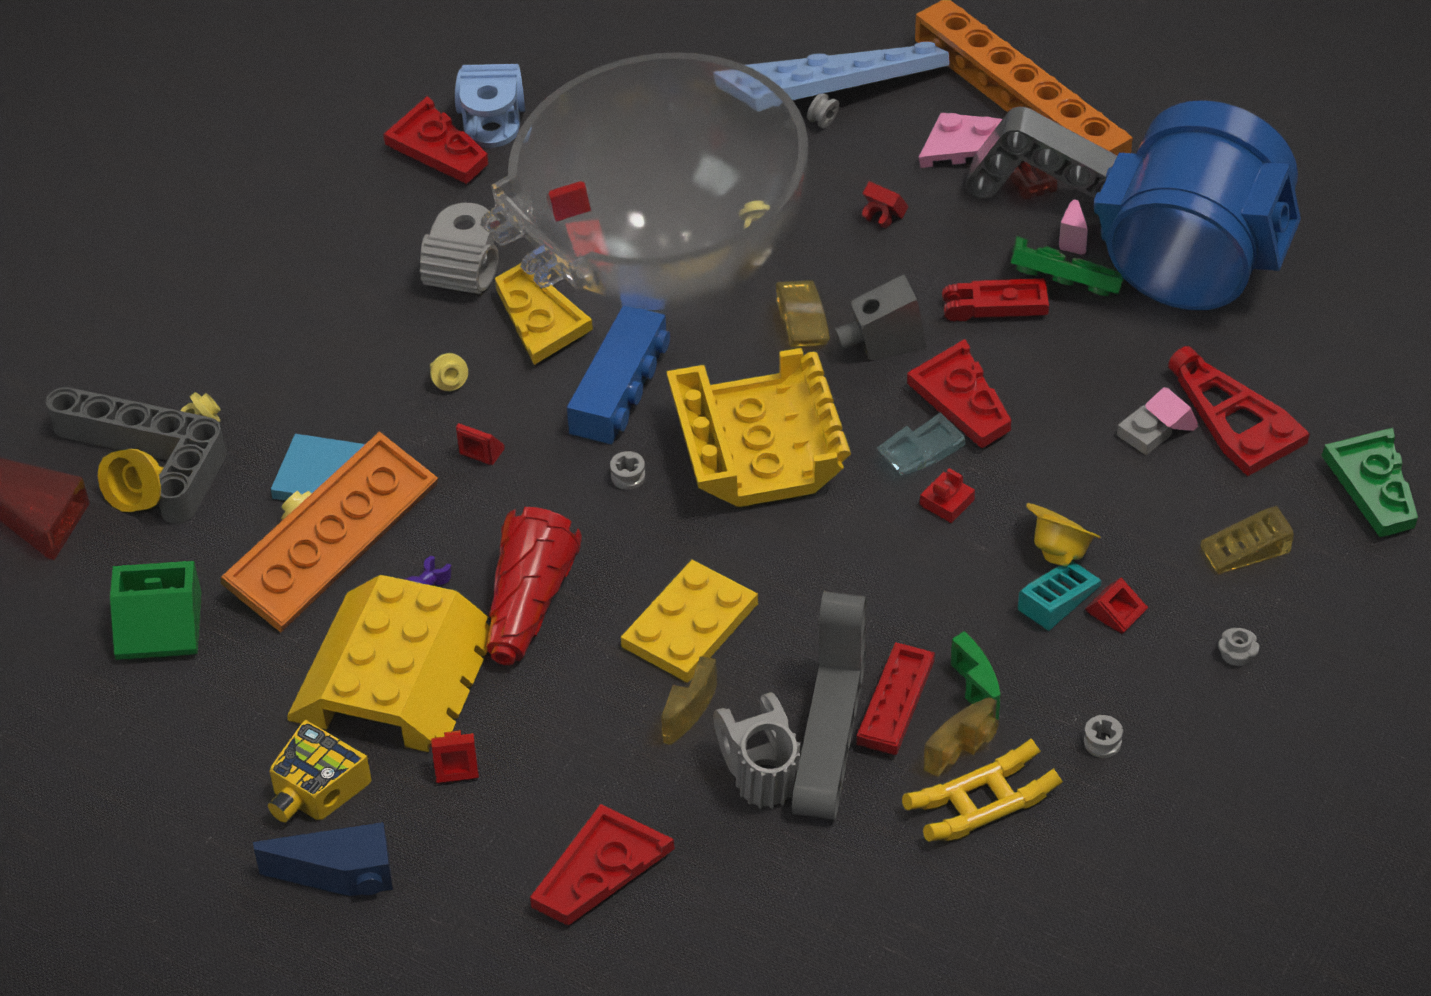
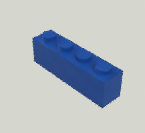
(618, 375)

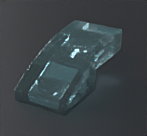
(928, 444)

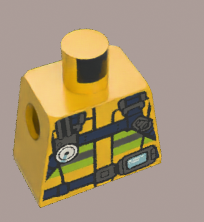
(316, 774)

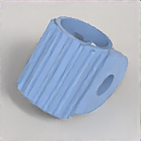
(487, 96)

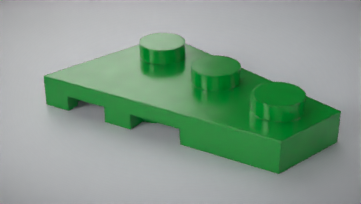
(1050, 261)
(1374, 480)

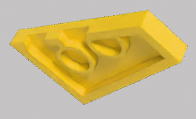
(541, 316)

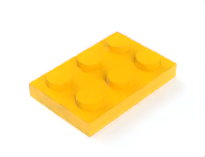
(689, 620)

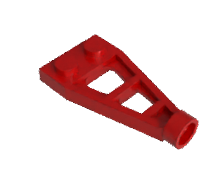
(1256, 446)

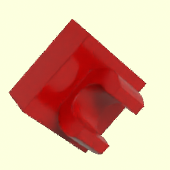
(883, 200)
(947, 496)
(454, 757)

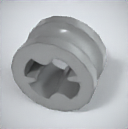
(823, 110)
(627, 470)
(1098, 725)

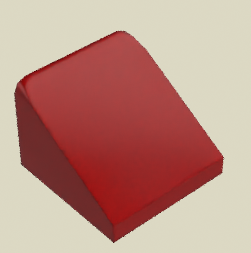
(478, 444)
(1117, 606)

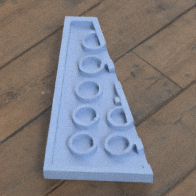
(830, 73)

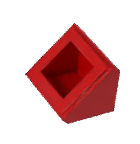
(568, 201)

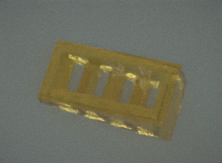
(1268, 525)

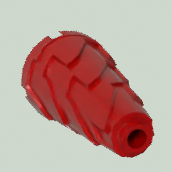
(530, 569)

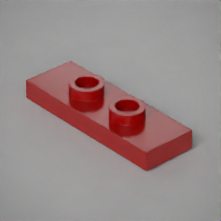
(895, 698)

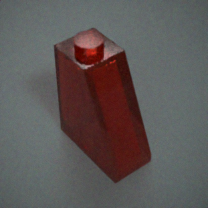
(41, 504)

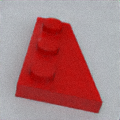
(436, 142)
(960, 392)
(598, 863)

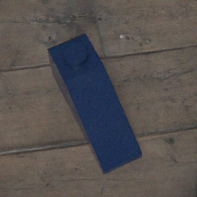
(336, 860)

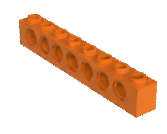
(1010, 76)

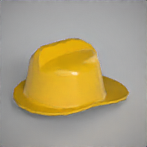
(130, 480)
(1059, 537)

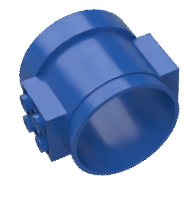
(1200, 205)

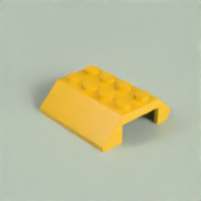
(761, 433)
(397, 658)

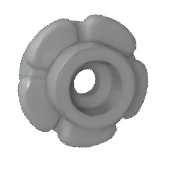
(1238, 646)

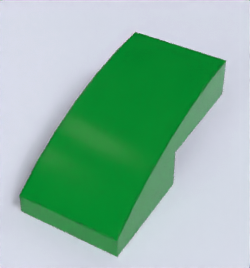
(976, 669)

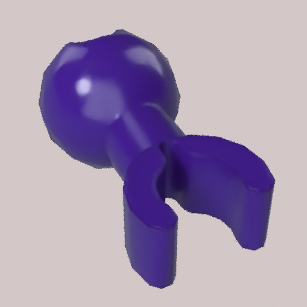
(431, 575)

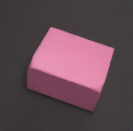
(1073, 230)
(1172, 410)

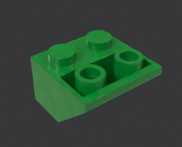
(155, 610)

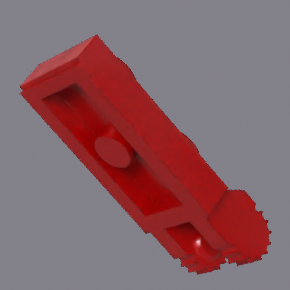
(995, 299)

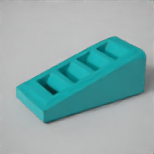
(1032, 601)

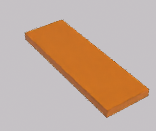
(329, 531)

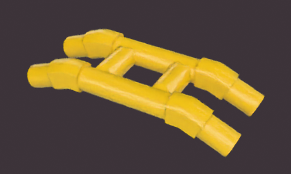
(993, 775)

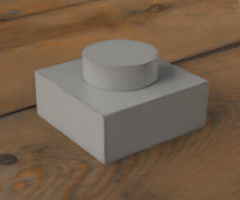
(1143, 430)

